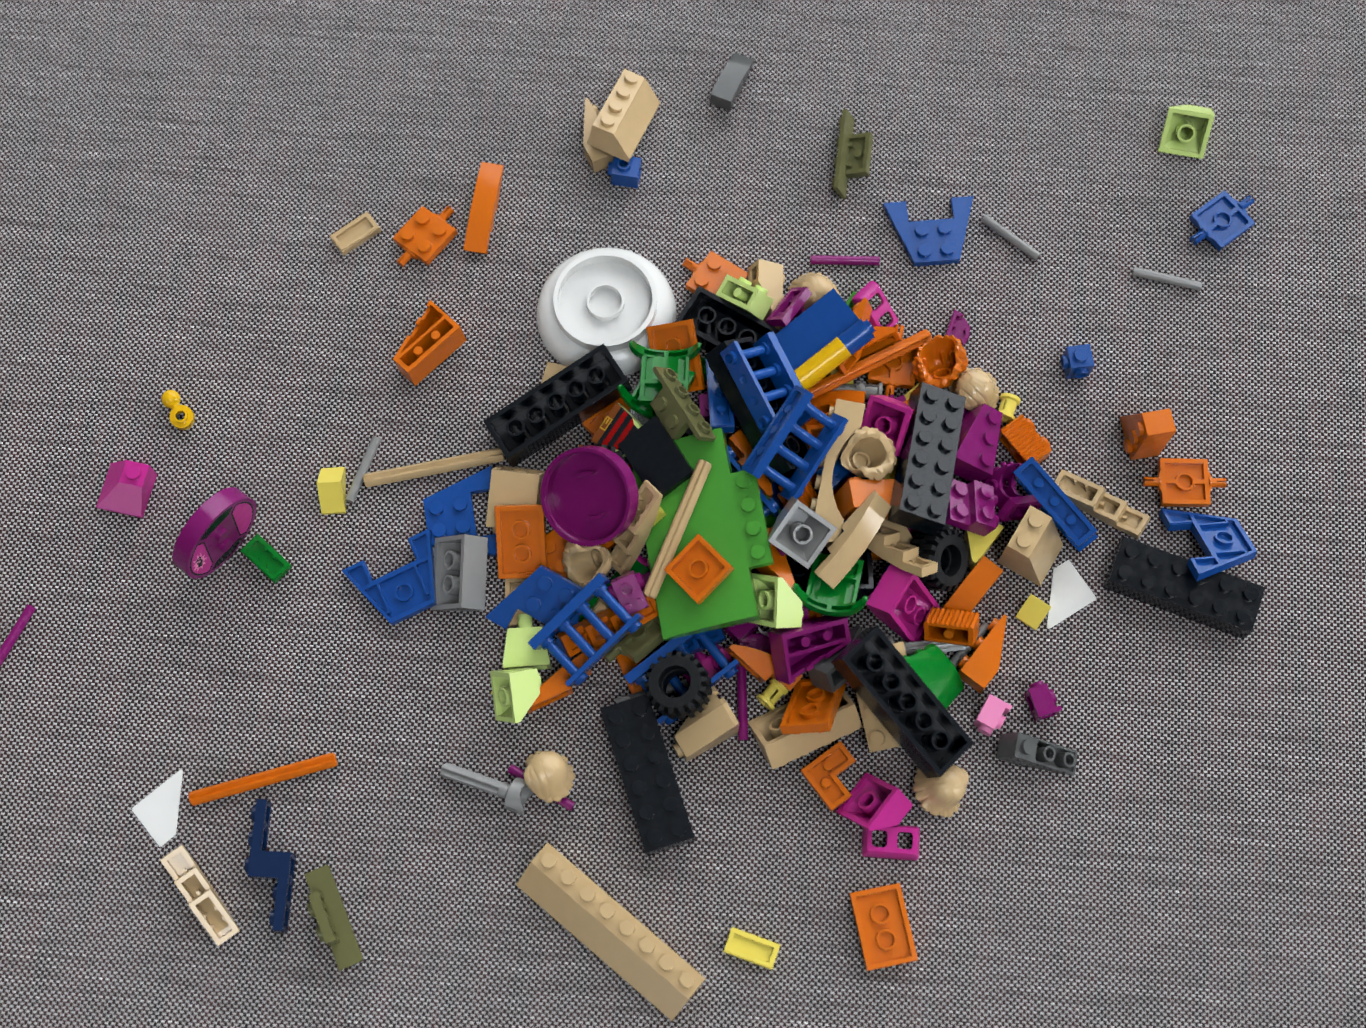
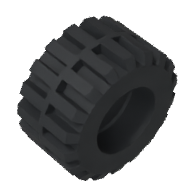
(949, 552)
(670, 668)

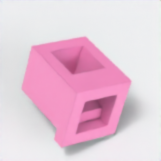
(991, 715)

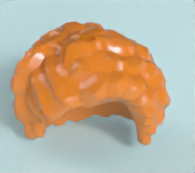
(940, 361)

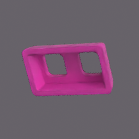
(868, 292)
(891, 849)

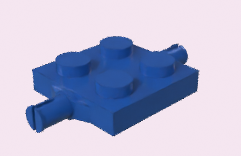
(1222, 220)

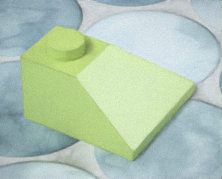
(1186, 130)
(777, 602)
(514, 692)

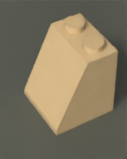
(512, 487)
(1032, 546)

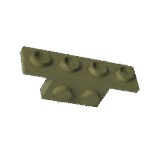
(853, 154)
(677, 409)
(332, 917)

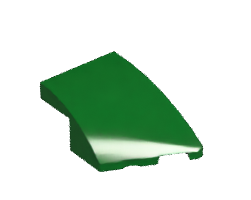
(937, 673)

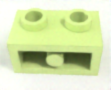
(746, 297)

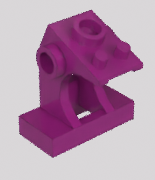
(790, 307)
(1010, 502)
(629, 591)

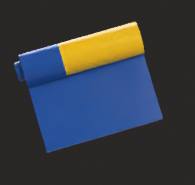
(823, 338)

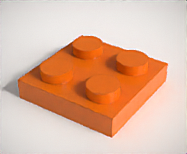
(699, 569)

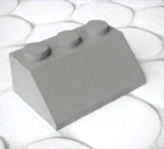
(460, 572)

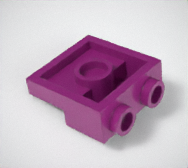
(972, 507)

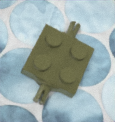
(639, 643)

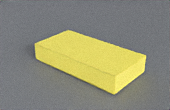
(751, 948)

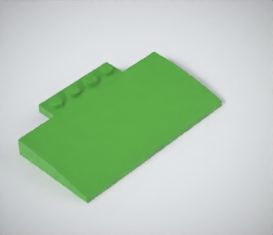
(733, 523)

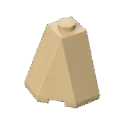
(706, 729)

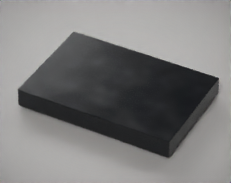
(656, 457)

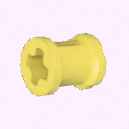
(1008, 406)
(772, 694)

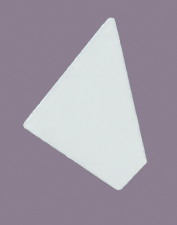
(1067, 594)
(160, 810)

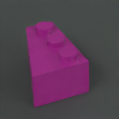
(978, 443)
(802, 647)

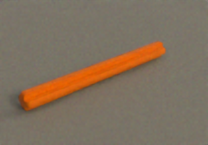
(871, 363)
(262, 779)

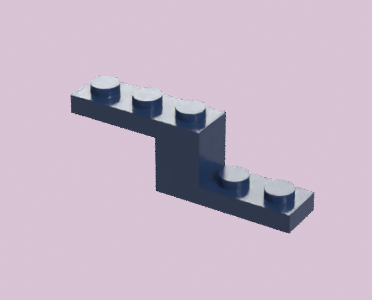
(271, 866)

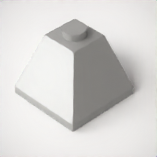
(800, 532)

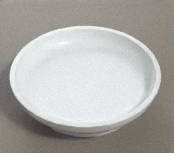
(603, 299)

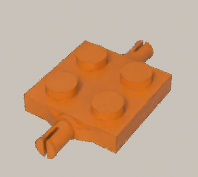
(425, 236)
(711, 272)
(897, 372)
(1184, 482)

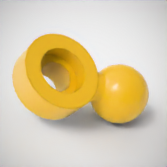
(171, 399)

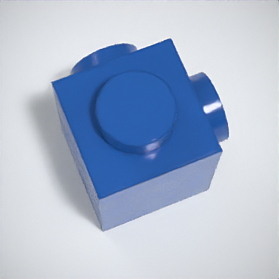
(625, 173)
(1077, 361)

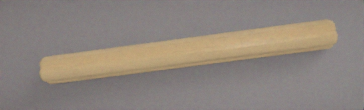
(433, 467)
(677, 528)

